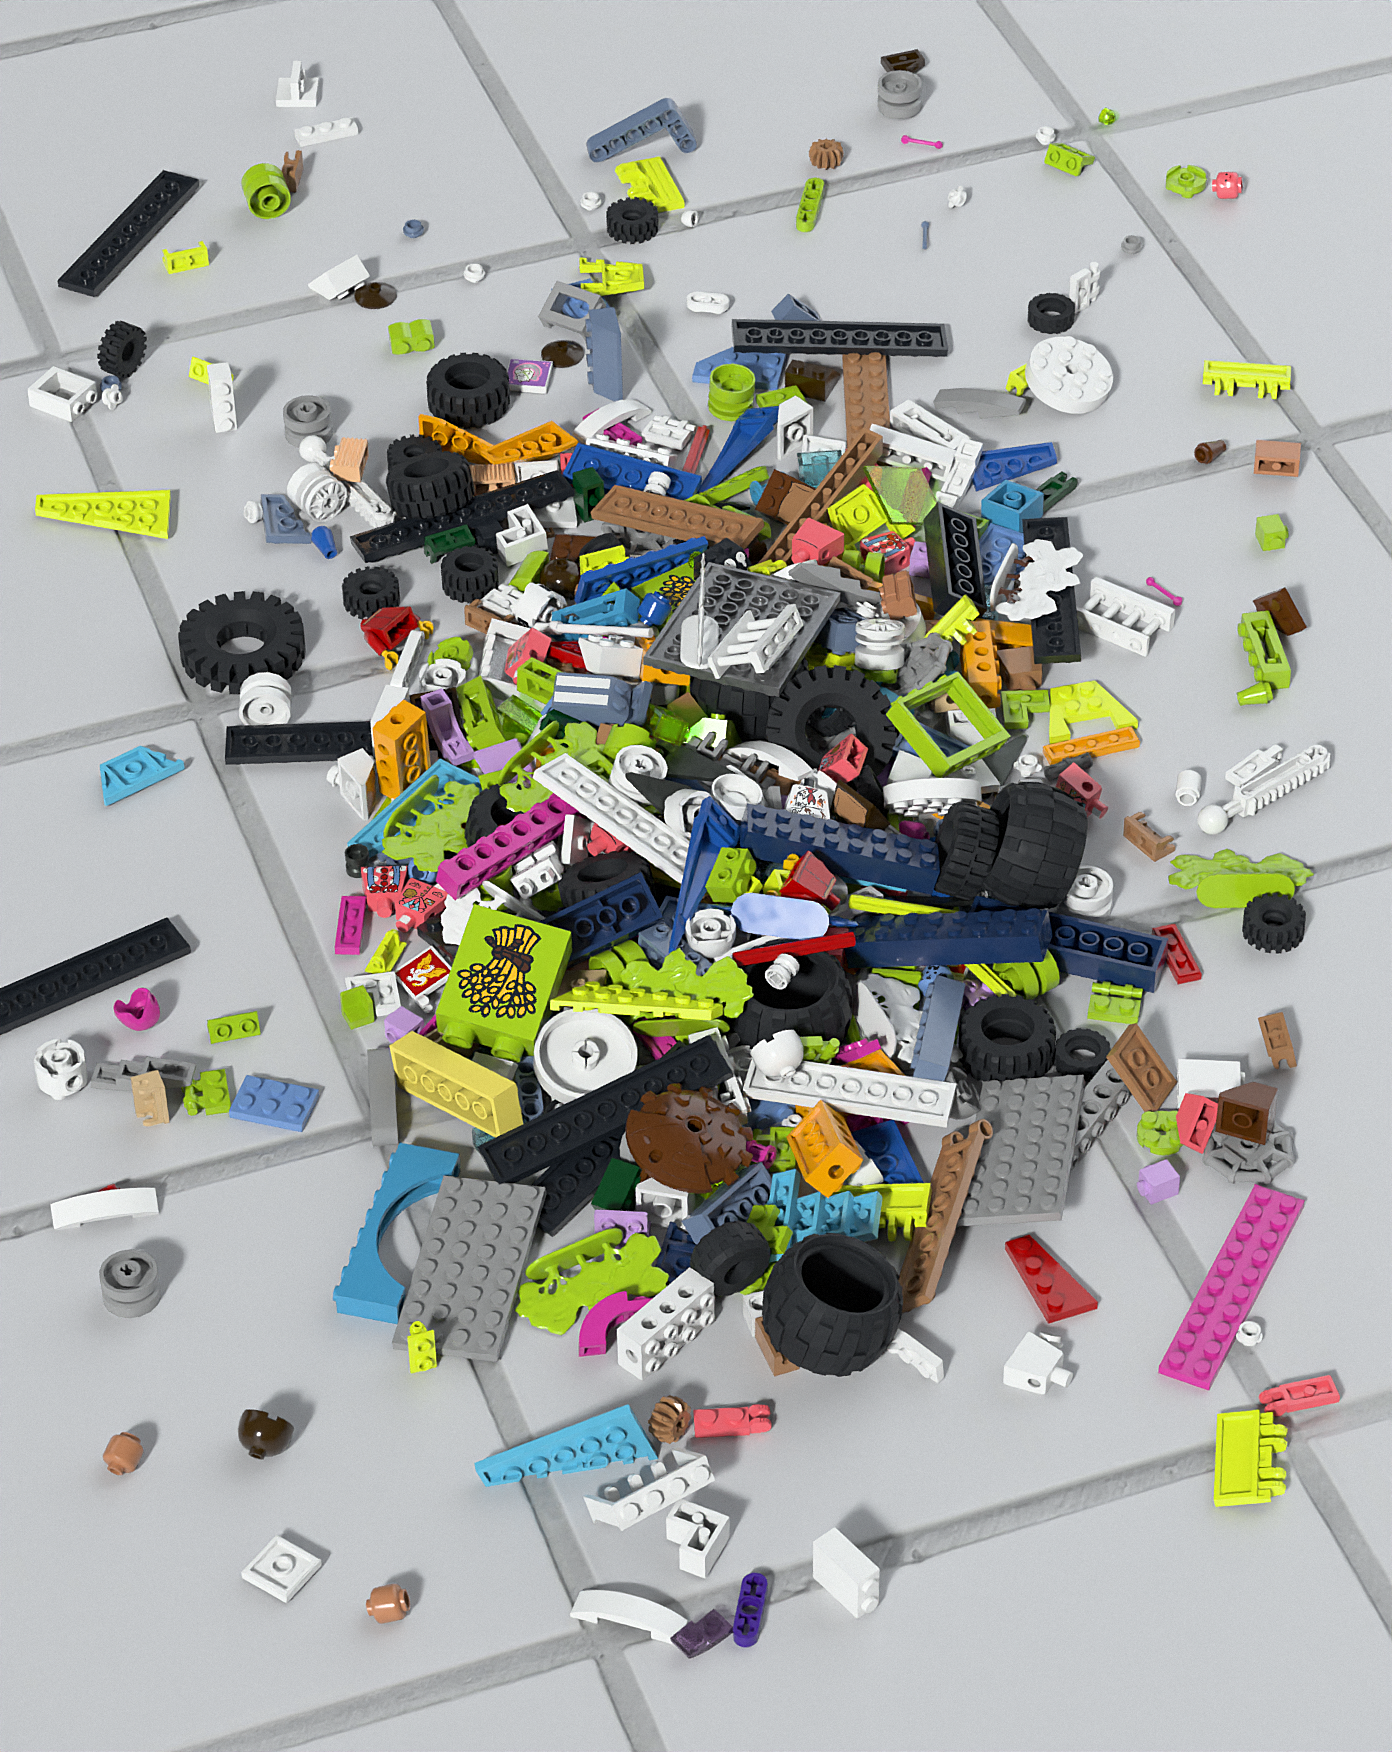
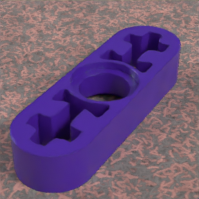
(746, 1599)

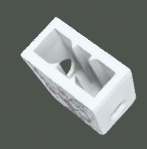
(808, 800)

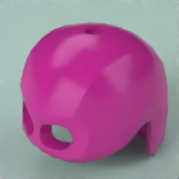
(140, 1012)

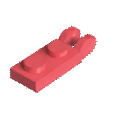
(1300, 1395)
(731, 1421)

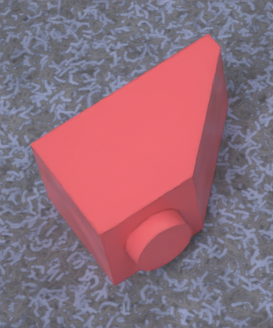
(1196, 1121)

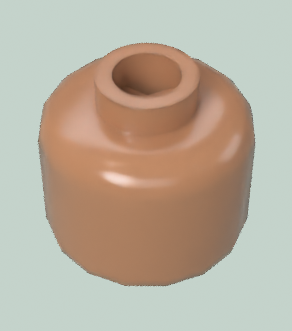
(123, 1453)
(388, 1603)

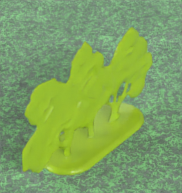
(579, 739)
(433, 831)
(1234, 881)
(678, 978)
(594, 1282)

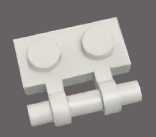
(1084, 287)
(668, 432)
(501, 601)

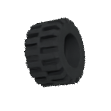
(469, 574)

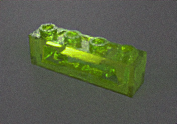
(666, 725)

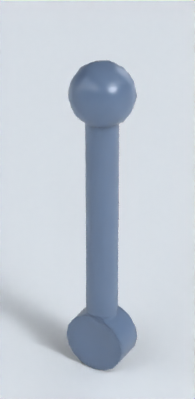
(925, 225)

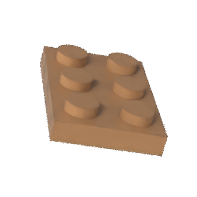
(1141, 1068)

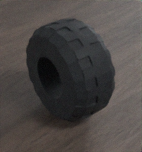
(731, 1257)

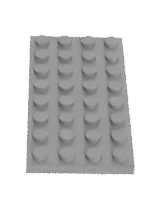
(1031, 1150)
(471, 1266)

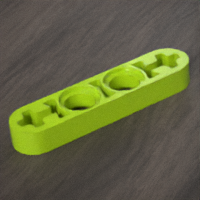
(810, 204)
(735, 485)

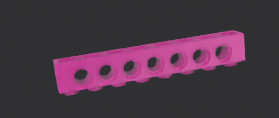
(504, 846)

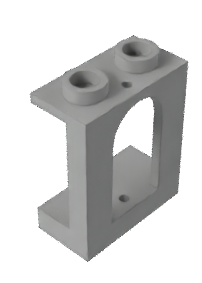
(550, 312)

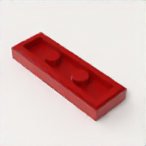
(1178, 955)

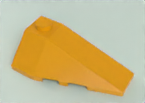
(454, 438)
(533, 445)

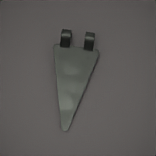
(1002, 761)
(688, 764)
(654, 789)
(939, 902)

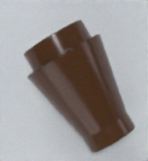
(1208, 451)

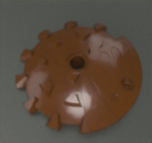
(687, 1139)

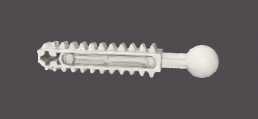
(358, 494)
(1266, 788)

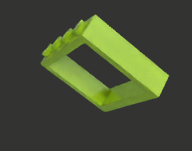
(973, 708)

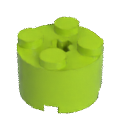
(623, 737)

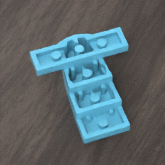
(818, 1214)

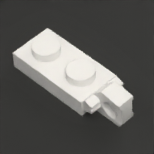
(1254, 766)

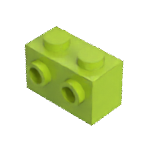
(730, 874)

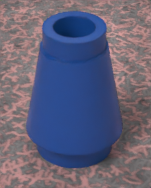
(324, 541)

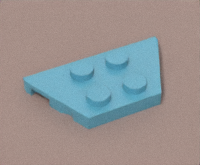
(134, 772)

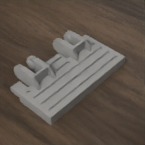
(703, 746)

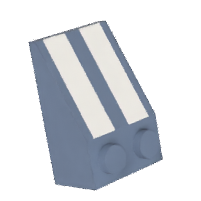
(592, 698)

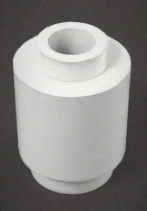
(1188, 787)

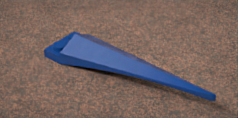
(744, 437)
(709, 833)

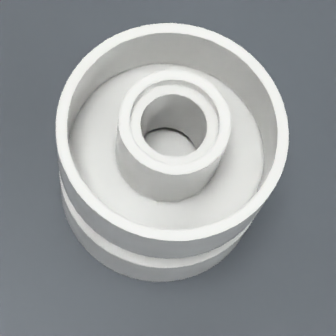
(734, 793)

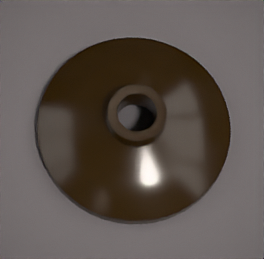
(375, 295)
(562, 353)

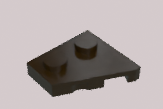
(903, 61)

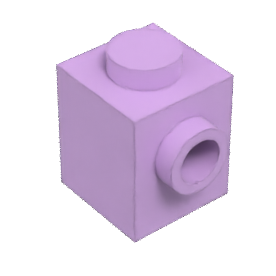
(919, 561)
(401, 1023)
(1158, 1182)

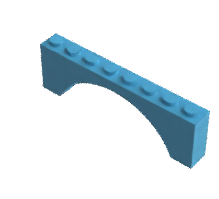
(365, 1284)

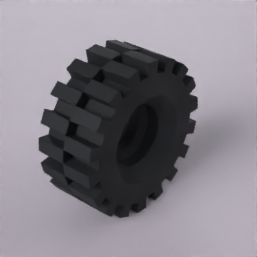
(632, 220)
(122, 349)
(410, 447)
(370, 591)
(1276, 911)

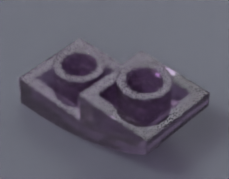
(702, 1636)

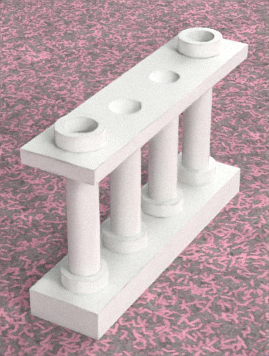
(1129, 603)
(760, 653)

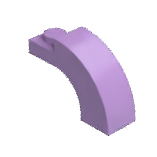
(445, 728)

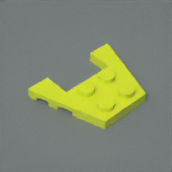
(615, 278)
(860, 515)
(1083, 703)

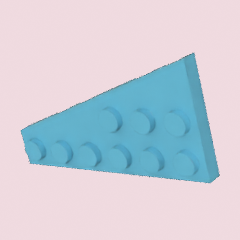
(372, 833)
(573, 1449)

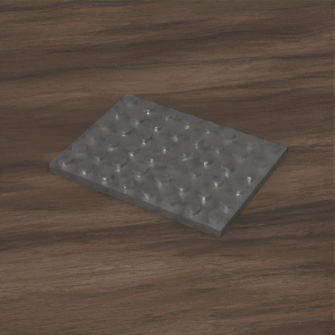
(726, 599)

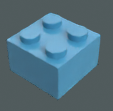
(1011, 504)

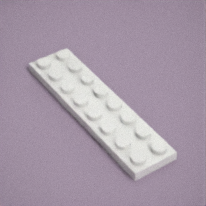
(616, 814)
(857, 1092)

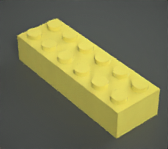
(456, 1084)

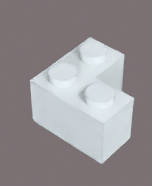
(522, 537)
(700, 1533)

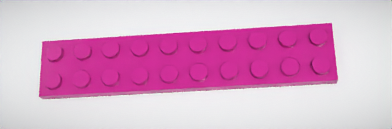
(1231, 1287)

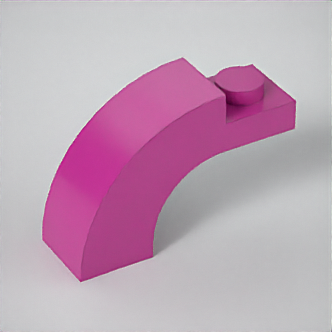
(603, 1318)

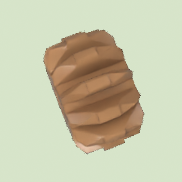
(826, 153)
(669, 1419)

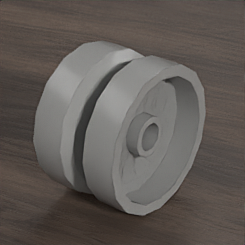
(899, 94)
(307, 417)
(130, 1283)

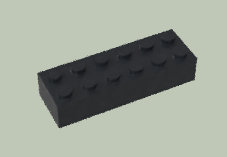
(953, 559)

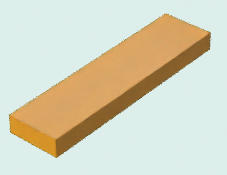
(1095, 745)

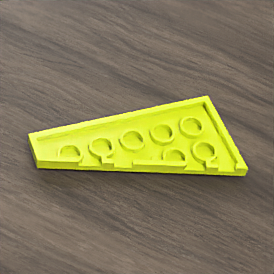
(124, 511)
(616, 1000)

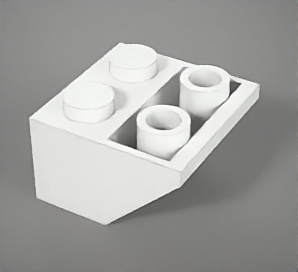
(611, 655)
(961, 728)

